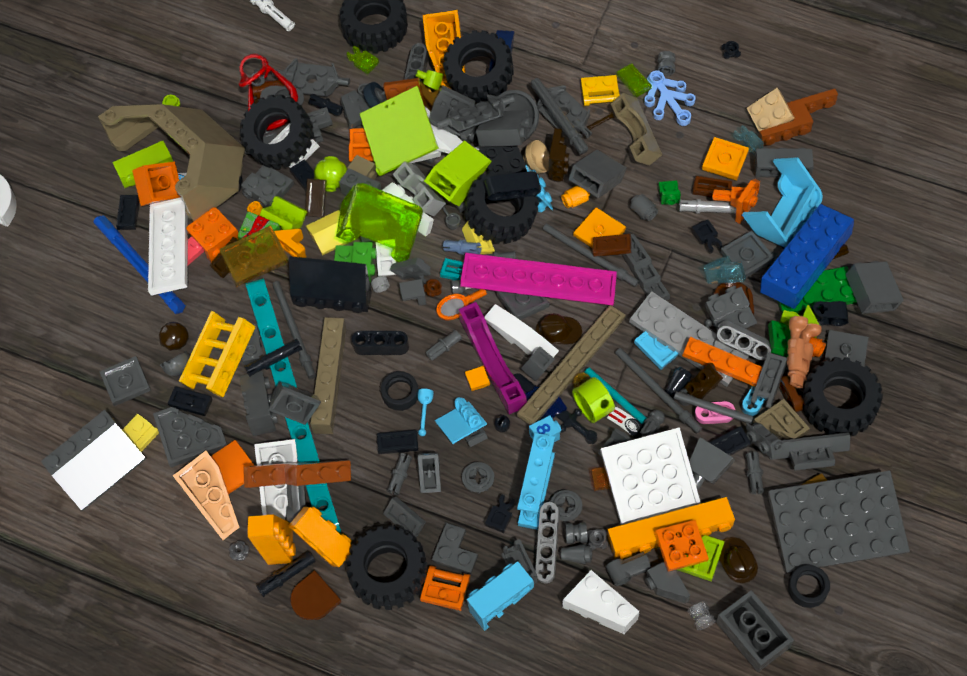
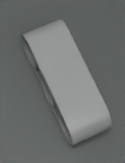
(738, 332)

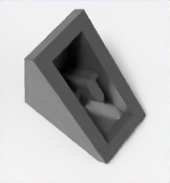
(429, 472)

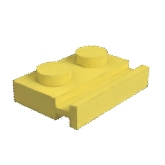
(140, 432)

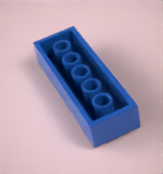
(807, 256)

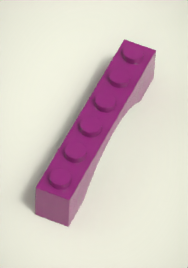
(496, 368)

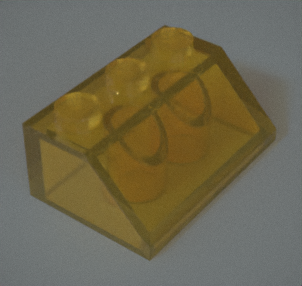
(253, 256)

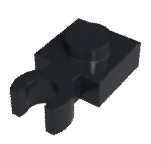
(707, 234)
(500, 516)

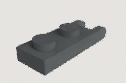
(769, 378)

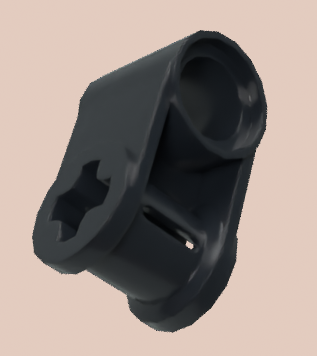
(831, 313)

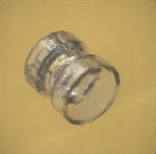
(701, 615)

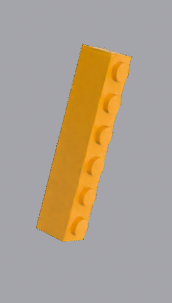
(640, 535)

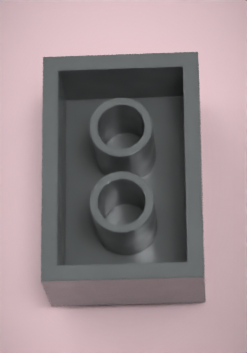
(754, 631)

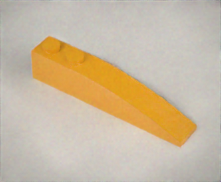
(440, 32)

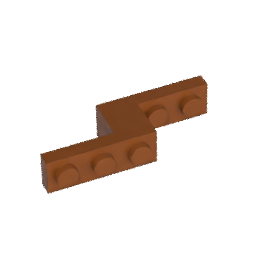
(803, 121)
(297, 473)

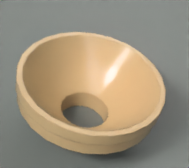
(537, 156)

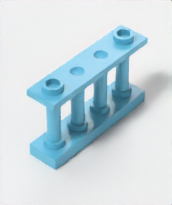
(536, 480)

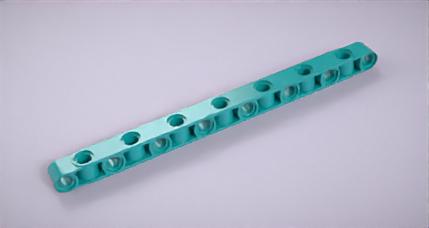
(306, 449)

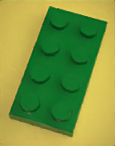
(829, 287)

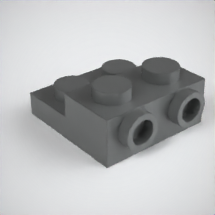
(266, 185)
(730, 307)

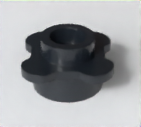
(733, 46)

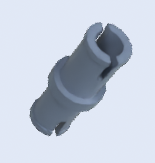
(462, 247)

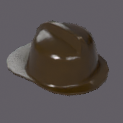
(559, 329)
(738, 560)

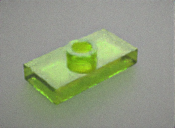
(634, 80)

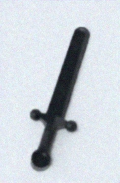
(569, 419)

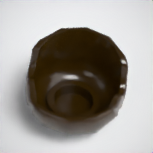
(173, 336)

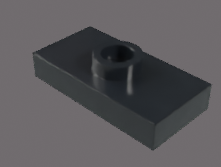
(302, 172)
(127, 212)
(732, 441)
(397, 442)

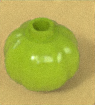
(330, 170)

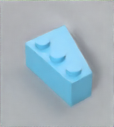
(499, 594)

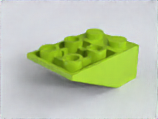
(457, 172)

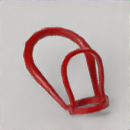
(265, 66)

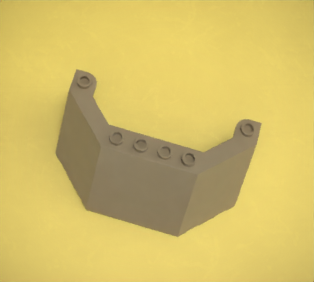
(214, 153)

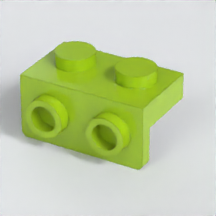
(284, 213)

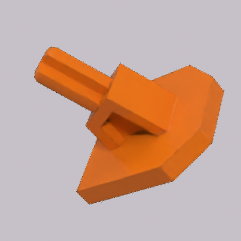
(741, 197)

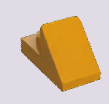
(290, 242)

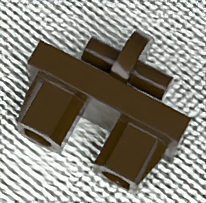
(704, 381)

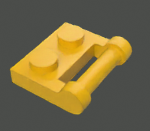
(599, 86)

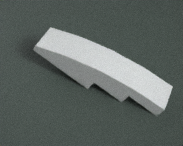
(517, 332)

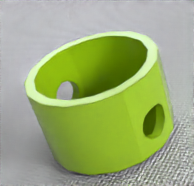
(593, 399)

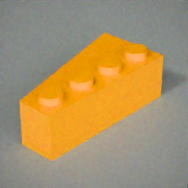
(272, 538)

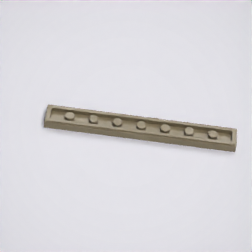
(571, 365)

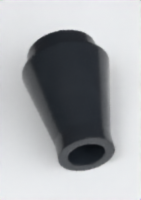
(678, 381)

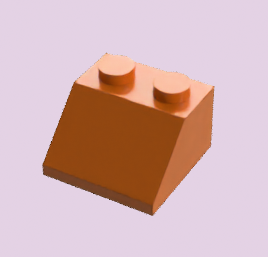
(156, 182)

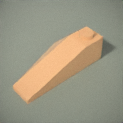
(207, 490)

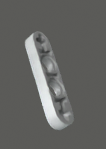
(544, 542)

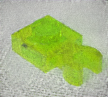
(363, 61)

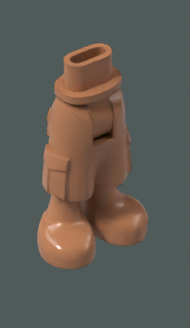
(800, 349)

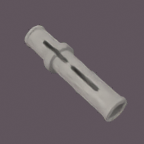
(706, 206)

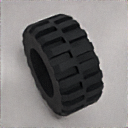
(377, 36)
(472, 46)
(265, 113)
(495, 226)
(849, 375)
(383, 542)

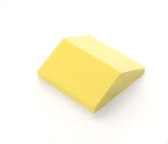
(324, 232)

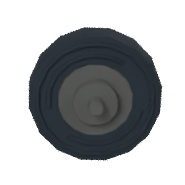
(374, 94)

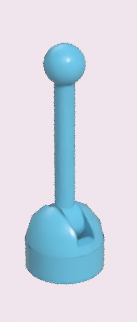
(425, 397)

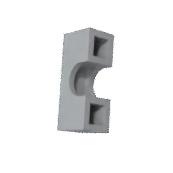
(425, 196)

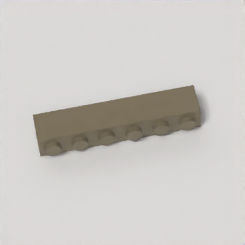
(329, 375)

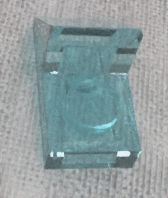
(724, 271)

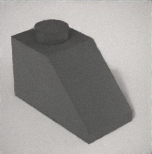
(667, 583)

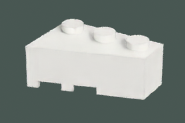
(600, 602)

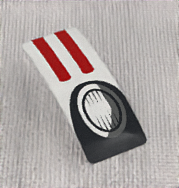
(626, 422)

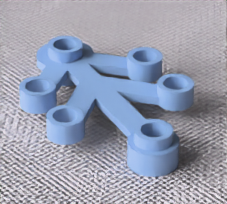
(669, 96)

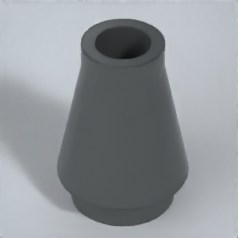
(579, 554)

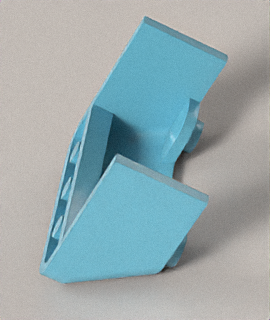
(797, 204)

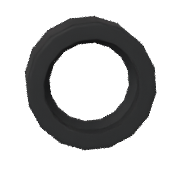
(395, 377)
(812, 571)

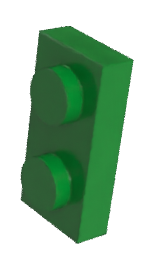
(779, 336)

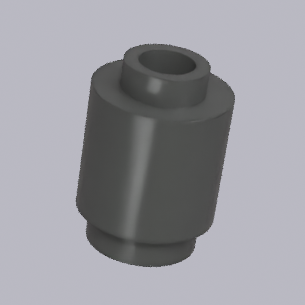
(644, 207)

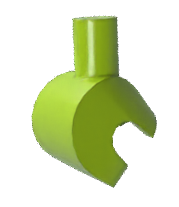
(431, 78)

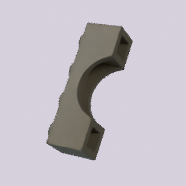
(631, 114)

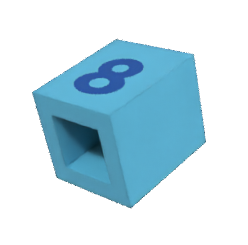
(547, 427)

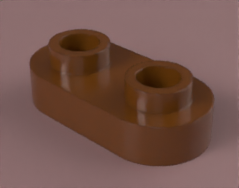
(790, 394)

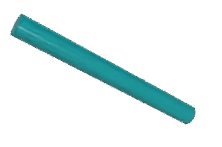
(618, 398)

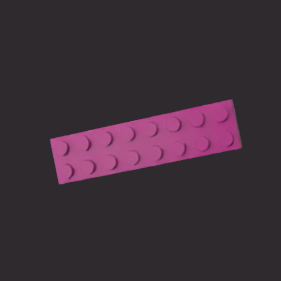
(538, 279)

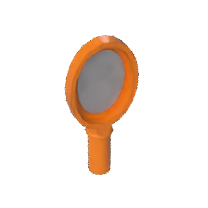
(449, 306)

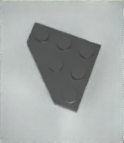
(186, 436)

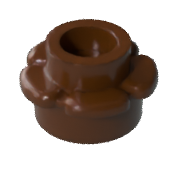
(435, 284)

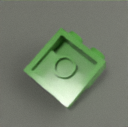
(358, 253)

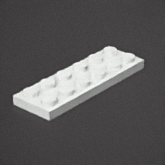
(168, 246)

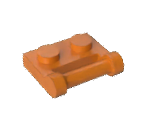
(445, 594)

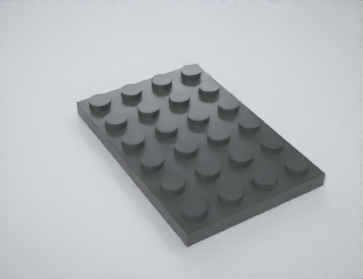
(838, 521)

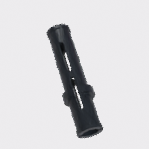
(272, 358)
(277, 579)

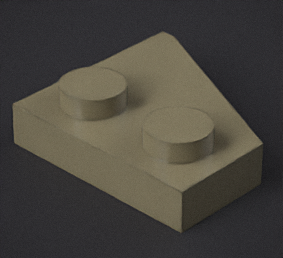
(783, 421)

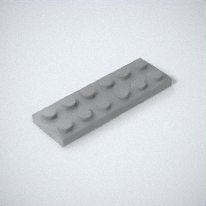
(675, 328)

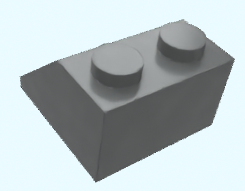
(293, 403)

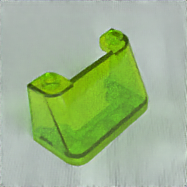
(380, 218)

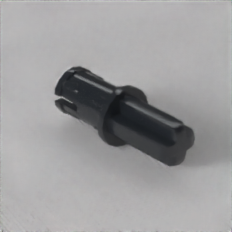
(322, 103)

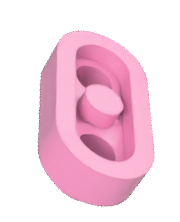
(713, 417)

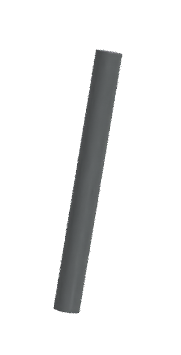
(713, 407)

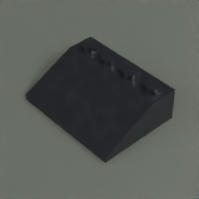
(329, 284)

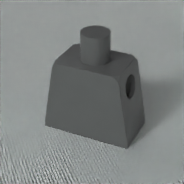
(708, 463)

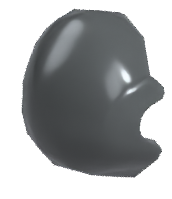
(176, 365)

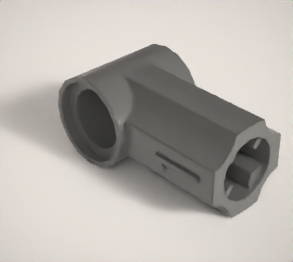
(296, 501)
(623, 570)

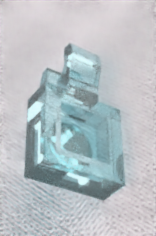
(750, 138)

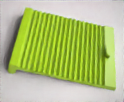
(398, 131)

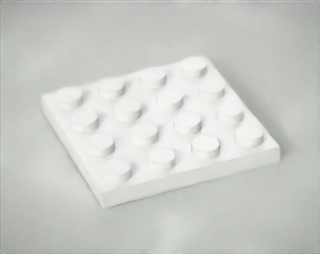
(650, 476)

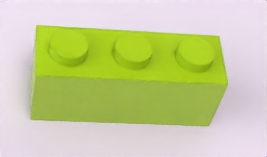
(151, 155)

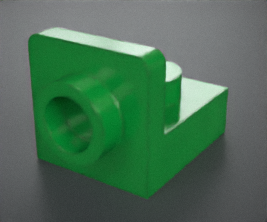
(669, 192)

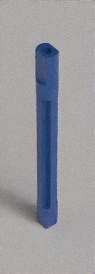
(135, 259)

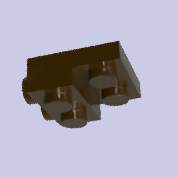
(558, 157)

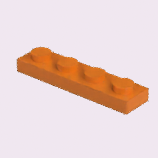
(723, 361)

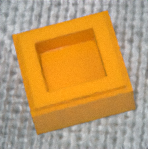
(477, 378)

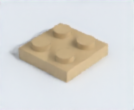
(770, 111)

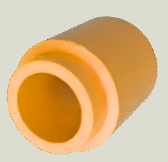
(575, 197)

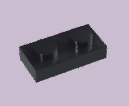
(190, 401)

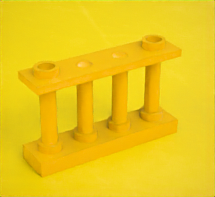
(229, 359)

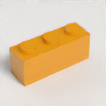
(321, 536)

